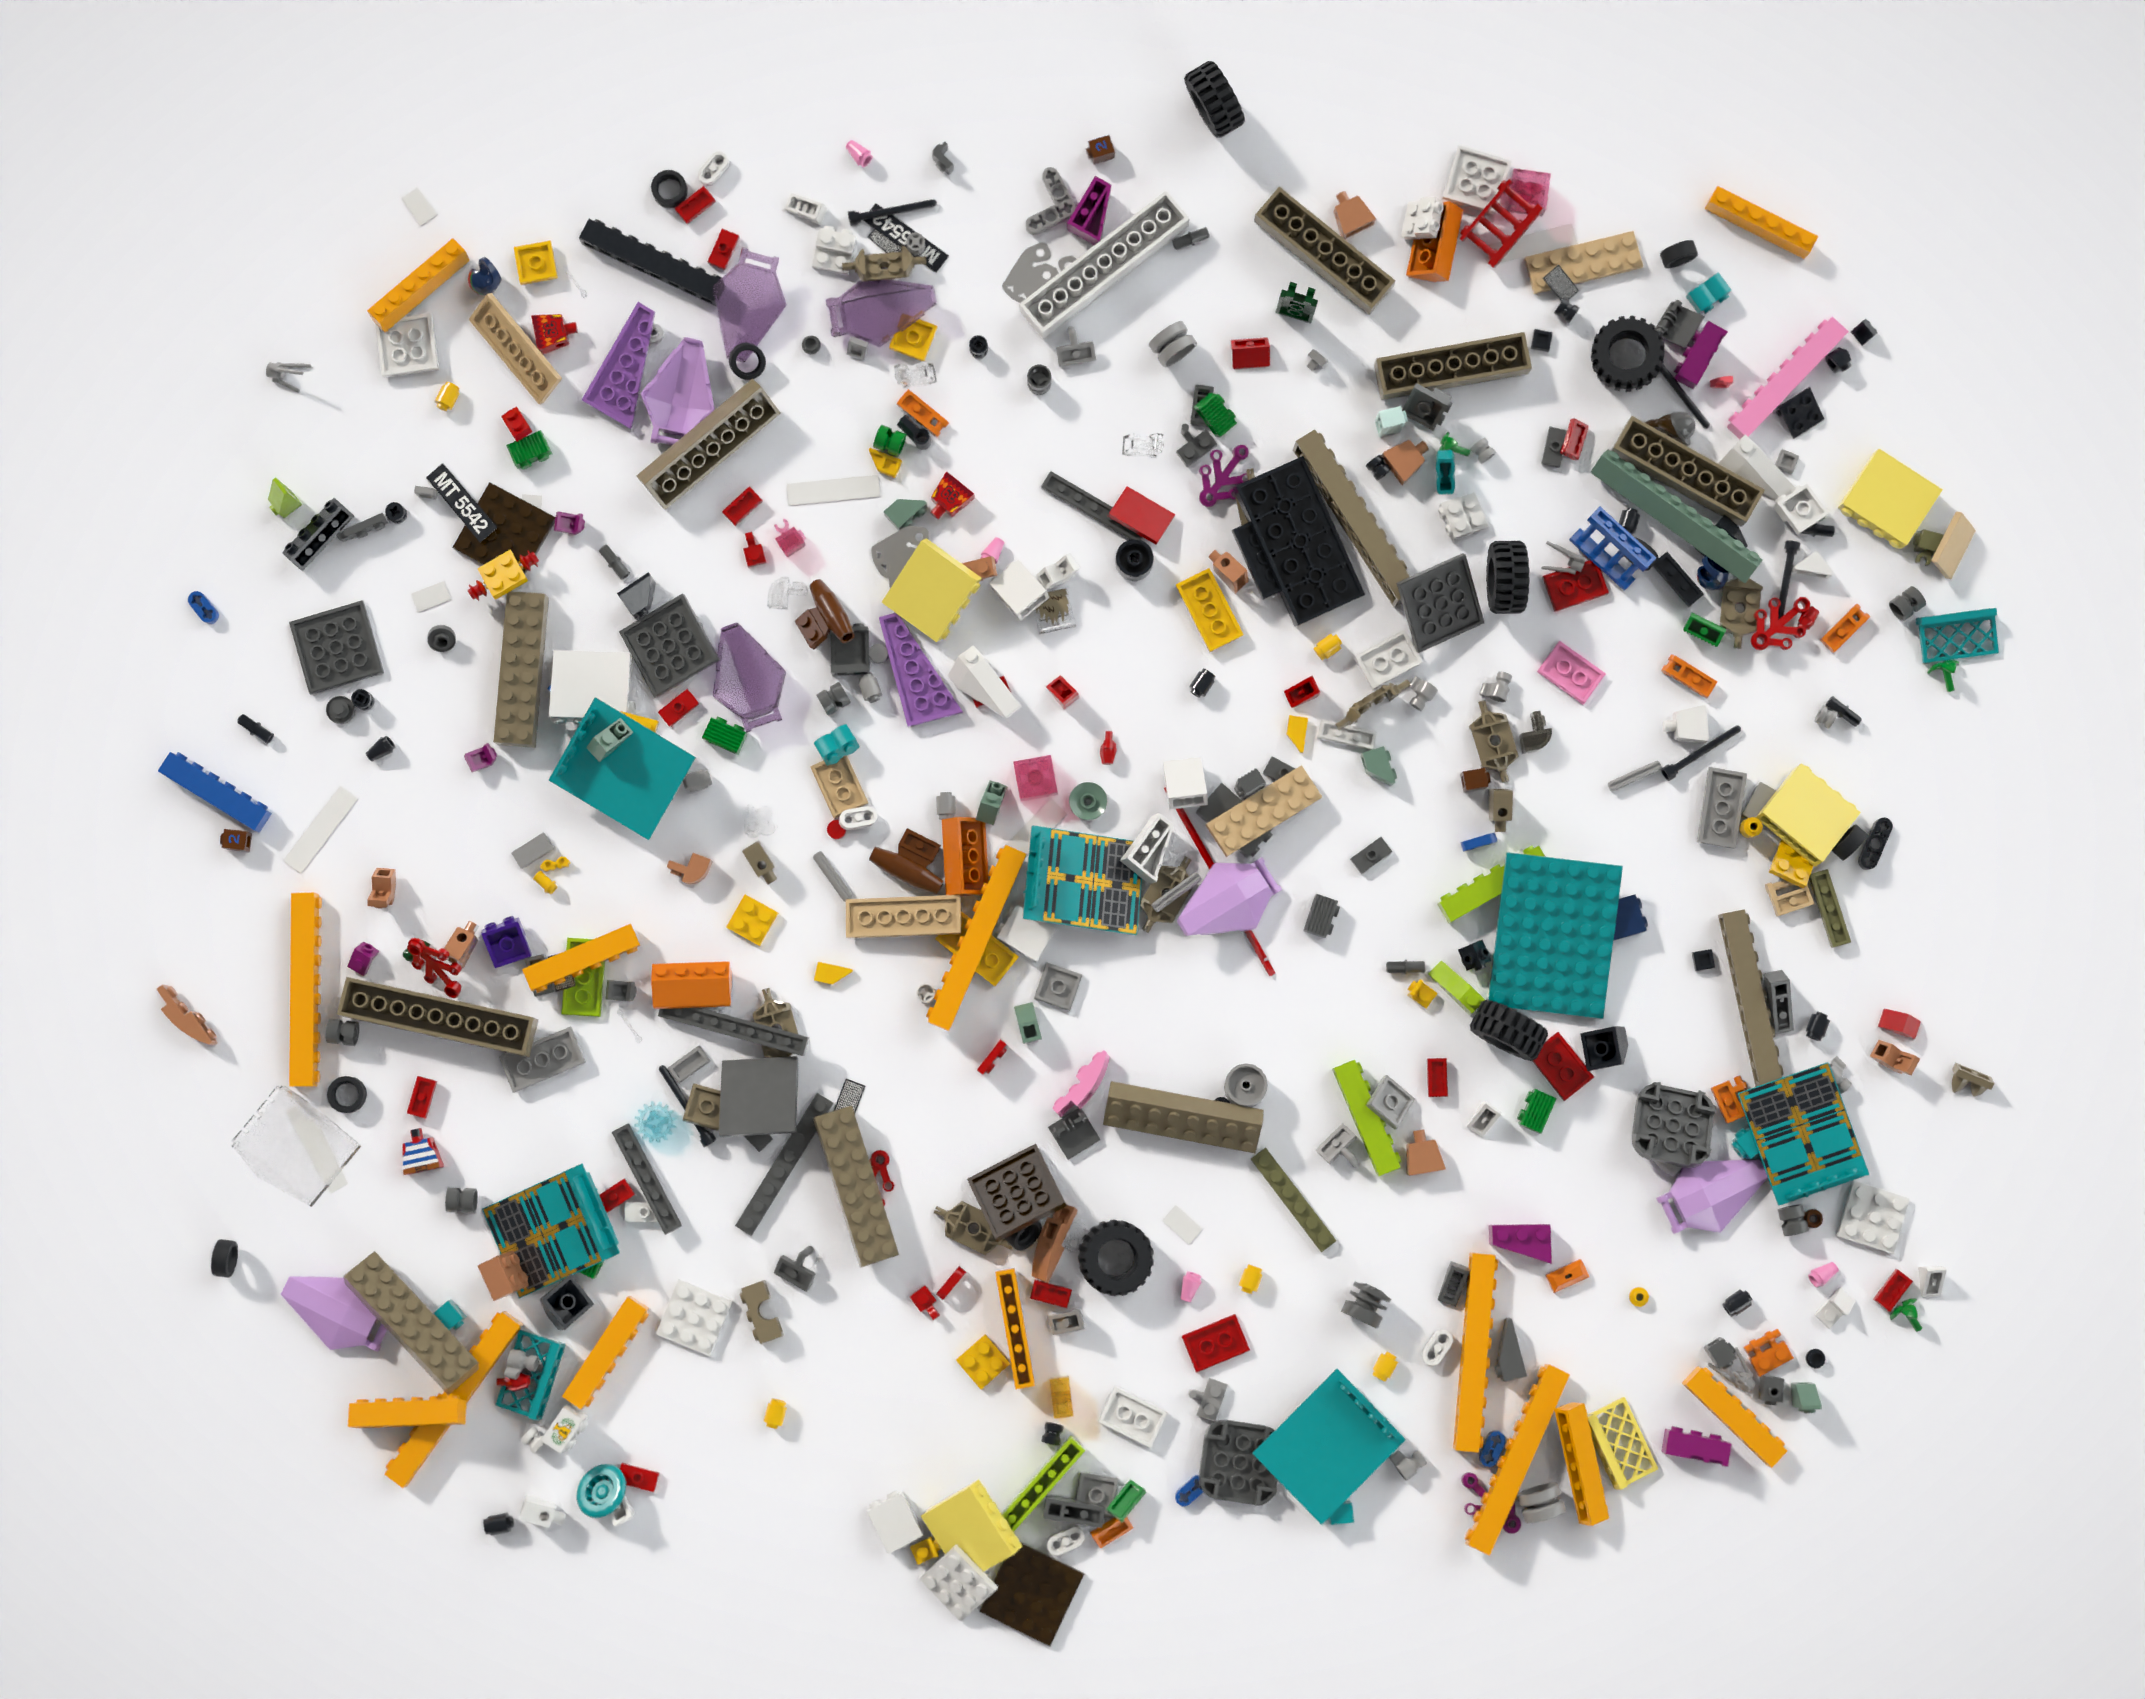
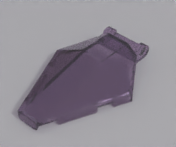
(748, 302)
(879, 309)
(747, 678)

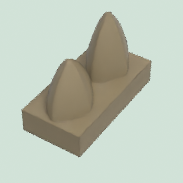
(1979, 1081)

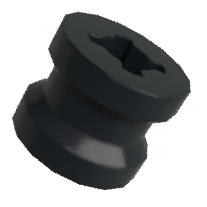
(399, 515)

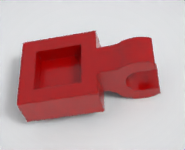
(753, 553)
(924, 1300)

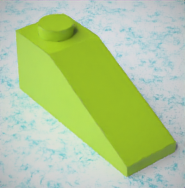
(282, 499)
(1456, 987)

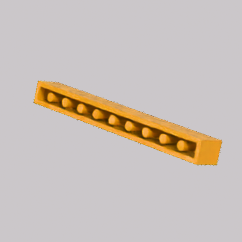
(977, 937)
(304, 990)
(1474, 1352)
(425, 1438)
(1517, 1459)

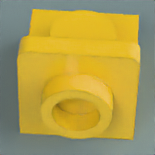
(1421, 993)
(925, 1550)

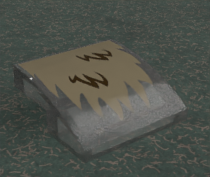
(1055, 612)

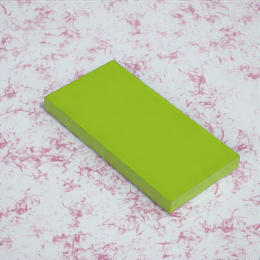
(586, 996)

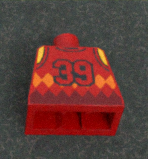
(552, 331)
(950, 496)

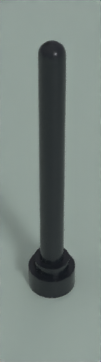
(856, 217)
(1684, 397)
(1791, 549)
(1670, 771)
(706, 1136)

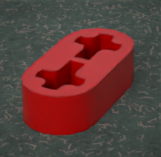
(951, 1282)

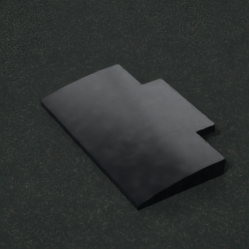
(1294, 543)

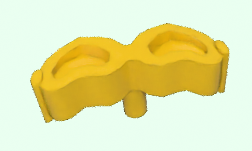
(560, 863)

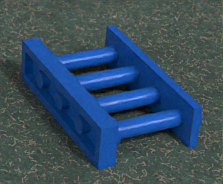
(1621, 540)

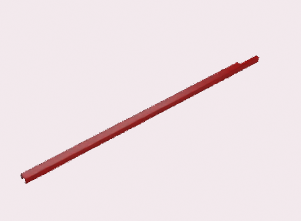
(1209, 862)

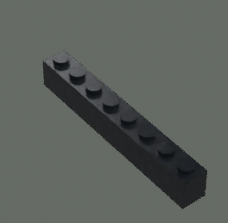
(649, 260)

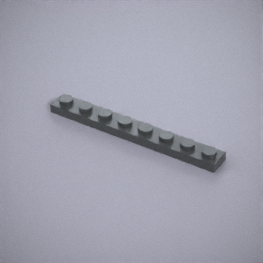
(738, 1028)
(783, 1166)

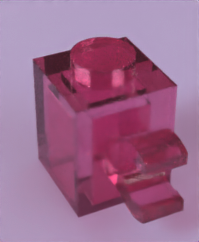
(790, 539)

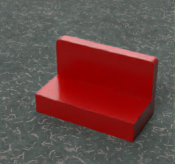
(1250, 353)

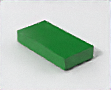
(1126, 1500)

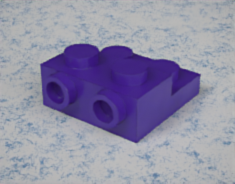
(506, 941)

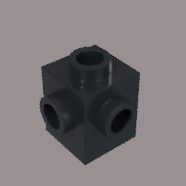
(1475, 955)

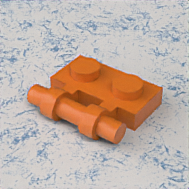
(1727, 1099)
(1770, 1358)

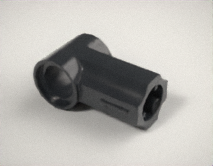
(914, 431)

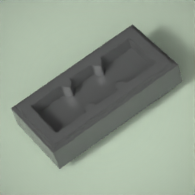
(1553, 447)
(1276, 768)
(1371, 855)

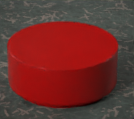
(835, 830)

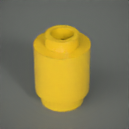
(447, 396)
(1328, 646)
(1745, 829)
(1250, 1279)
(1385, 1366)
(775, 1413)

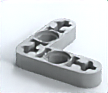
(1059, 203)

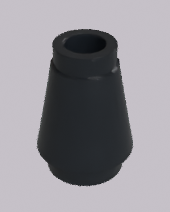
(380, 749)

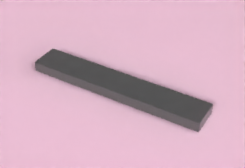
(1085, 503)
(646, 1179)

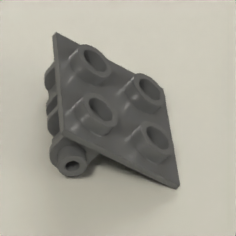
(1679, 324)
(1074, 1133)

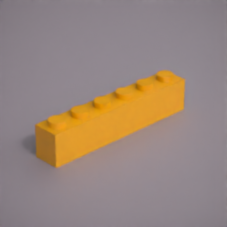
(1761, 222)
(418, 285)
(581, 957)
(1015, 1328)
(605, 1353)
(407, 1413)
(1734, 1416)
(1581, 1463)

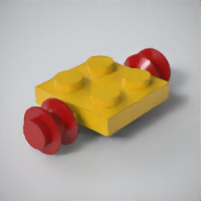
(502, 575)

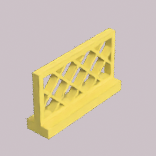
(1607, 1454)

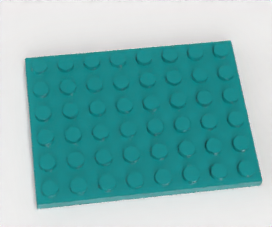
(1555, 935)

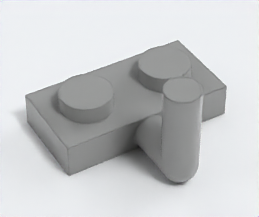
(1075, 352)
(1337, 1144)
(1210, 1399)

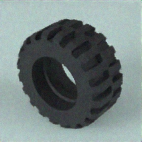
(1214, 99)
(1627, 329)
(1507, 577)
(1508, 1030)
(1134, 1276)

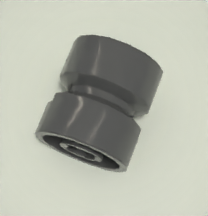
(1039, 379)
(1910, 601)
(833, 698)
(342, 1032)
(461, 1200)
(1793, 1220)

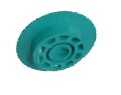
(605, 1493)

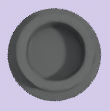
(811, 344)

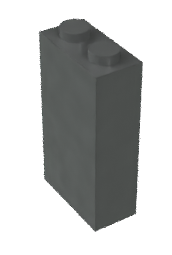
(1221, 801)

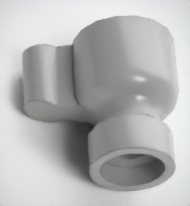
(1424, 690)
(1497, 691)
(1837, 1067)
(517, 1361)
(1407, 1467)

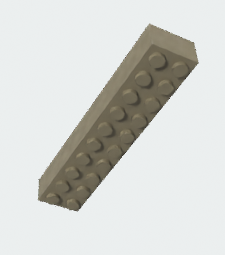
(1352, 514)
(437, 1017)

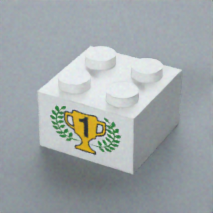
(565, 1428)

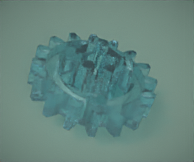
(657, 1131)

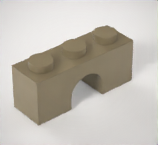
(765, 1329)

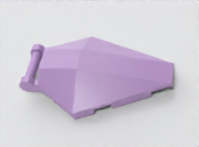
(679, 392)
(1229, 899)
(1712, 1193)
(332, 1311)

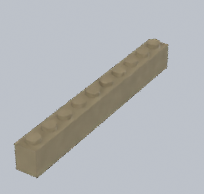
(1750, 997)

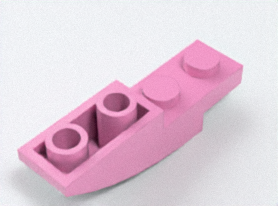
(1090, 1079)

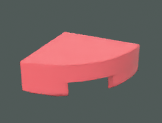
(1721, 382)

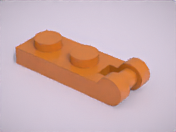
(922, 412)
(1844, 628)
(1689, 676)

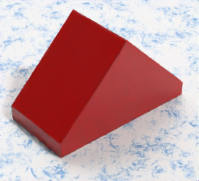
(1062, 692)
(1302, 692)
(1899, 1023)

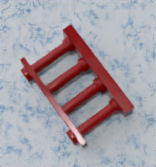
(1506, 240)

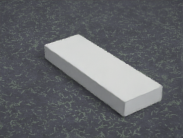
(1348, 735)

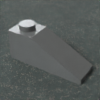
(1779, 1000)
(1509, 1358)
(1072, 1511)

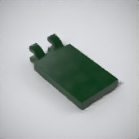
(1297, 305)

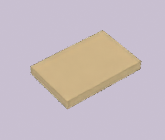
(1953, 545)
(839, 786)

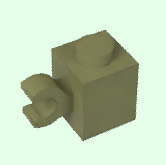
(1926, 544)

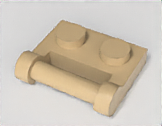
(1790, 901)

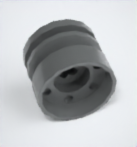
(1366, 1304)

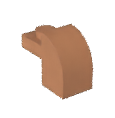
(695, 871)
(382, 888)
(1894, 1058)

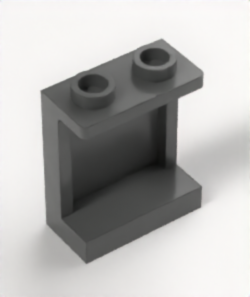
(853, 656)

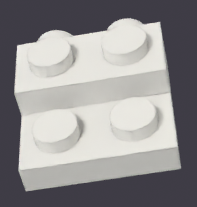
(1422, 218)
(833, 249)
(1800, 508)
(1462, 516)

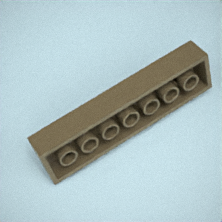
(1324, 250)
(1453, 365)
(708, 444)
(1687, 471)
(521, 669)
(1183, 1117)
(855, 1186)
(411, 1322)

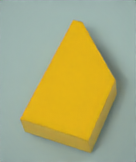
(885, 463)
(1297, 731)
(830, 973)

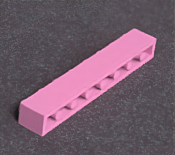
(1787, 379)

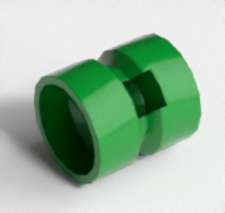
(889, 440)

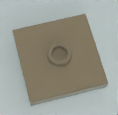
(703, 1107)

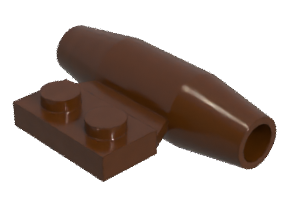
(826, 616)
(910, 862)

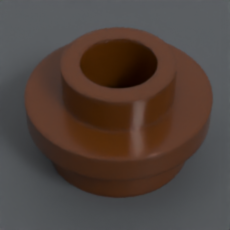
(1818, 1218)

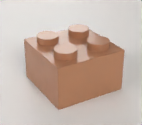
(503, 1275)

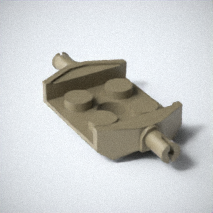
(870, 266)
(1740, 623)
(1390, 691)
(1492, 756)
(1167, 879)
(774, 1013)
(957, 1228)

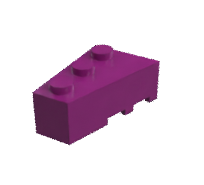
(1091, 212)
(1699, 354)
(1525, 1239)
(1696, 1446)

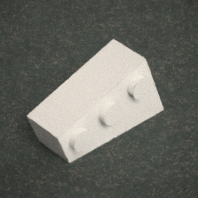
(1148, 848)

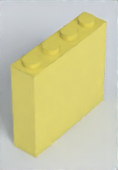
(1889, 499)
(932, 590)
(1808, 814)
(974, 1525)

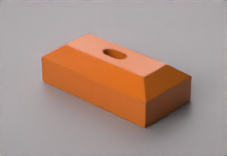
(1557, 1277)
(1110, 1531)

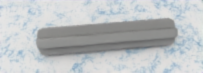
(1634, 776)
(832, 876)
(1176, 892)

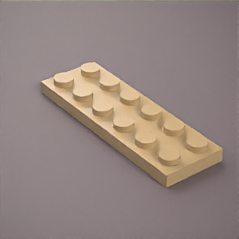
(1586, 260)
(515, 348)
(1263, 811)
(903, 916)

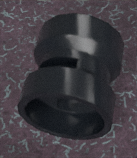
(1571, 310)
(981, 349)
(1378, 467)
(366, 701)
(1052, 1438)

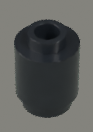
(1629, 520)
(1202, 683)
(1817, 1026)
(1737, 1303)
(498, 1524)

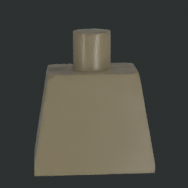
(1500, 799)
(756, 853)

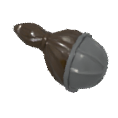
(1677, 425)

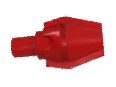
(1807, 619)
(1108, 749)
(514, 1384)

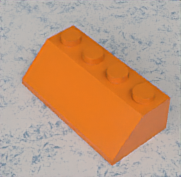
(1433, 257)
(964, 855)
(691, 985)

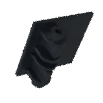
(1800, 412)

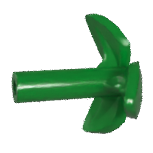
(1449, 443)
(1947, 667)
(1909, 1311)

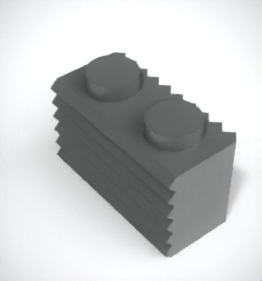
(1249, 784)
(1321, 916)

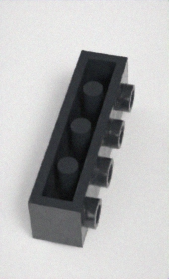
(317, 534)

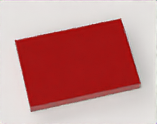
(1141, 515)
(1570, 589)
(1562, 1067)
(1215, 1343)

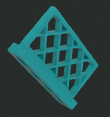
(1958, 618)
(544, 1383)

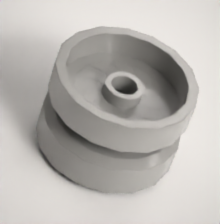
(1172, 344)
(1250, 1075)
(1541, 1502)

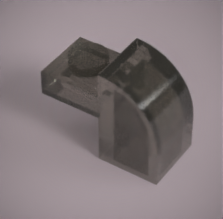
(1538, 738)

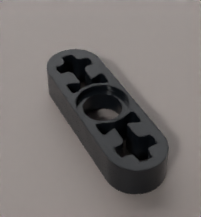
(1875, 829)

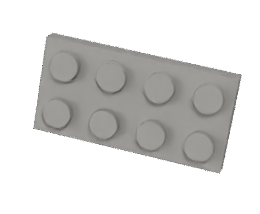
(1721, 807)
(547, 1058)

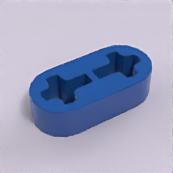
(199, 610)
(1479, 842)
(1487, 1446)
(1185, 1488)

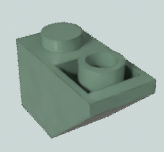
(904, 511)
(609, 739)
(1377, 765)
(991, 802)
(1028, 1023)
(1805, 1397)

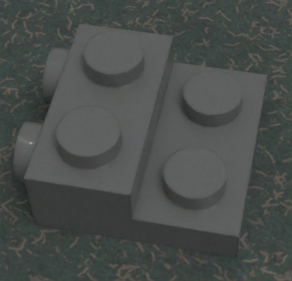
(1427, 406)

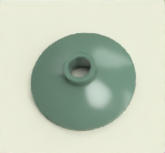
(1091, 791)

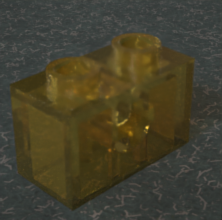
(1061, 1396)

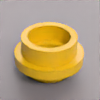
(1633, 1293)

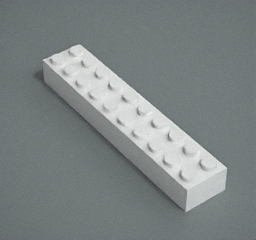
(1104, 264)

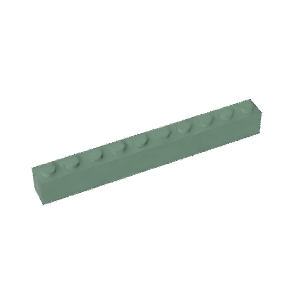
(1676, 515)

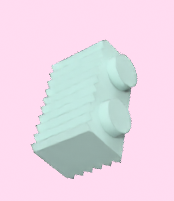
(1390, 421)

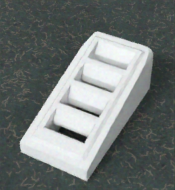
(816, 213)

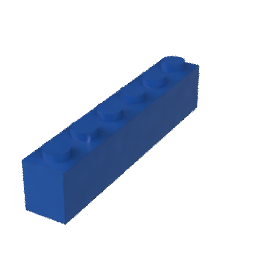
(215, 792)

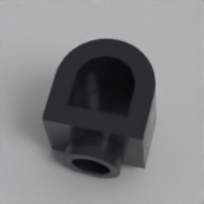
(1838, 360)

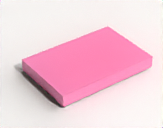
(1571, 672)

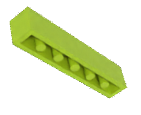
(1477, 893)
(1369, 1125)
(1043, 1482)

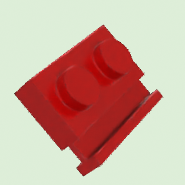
(998, 1051)

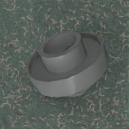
(441, 638)
(340, 710)

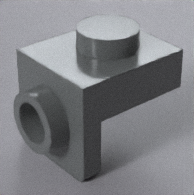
(941, 160)
(620, 990)

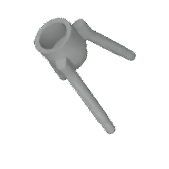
(278, 371)
(1575, 561)
(1742, 1379)

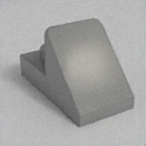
(1066, 1322)

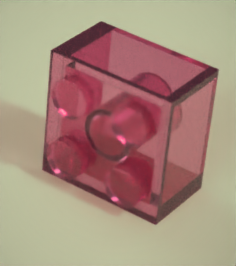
(1531, 186)
(1035, 778)

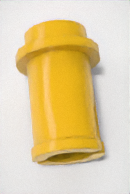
(547, 884)

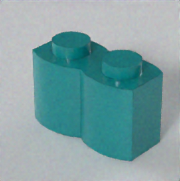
(1709, 293)
(1445, 472)
(836, 744)

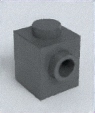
(1720, 1353)
(1771, 1389)

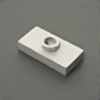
(638, 1212)

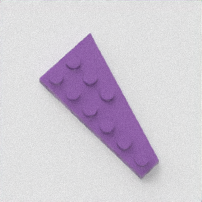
(620, 375)
(918, 683)

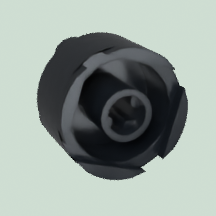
(1134, 549)

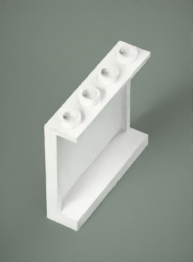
(587, 675)

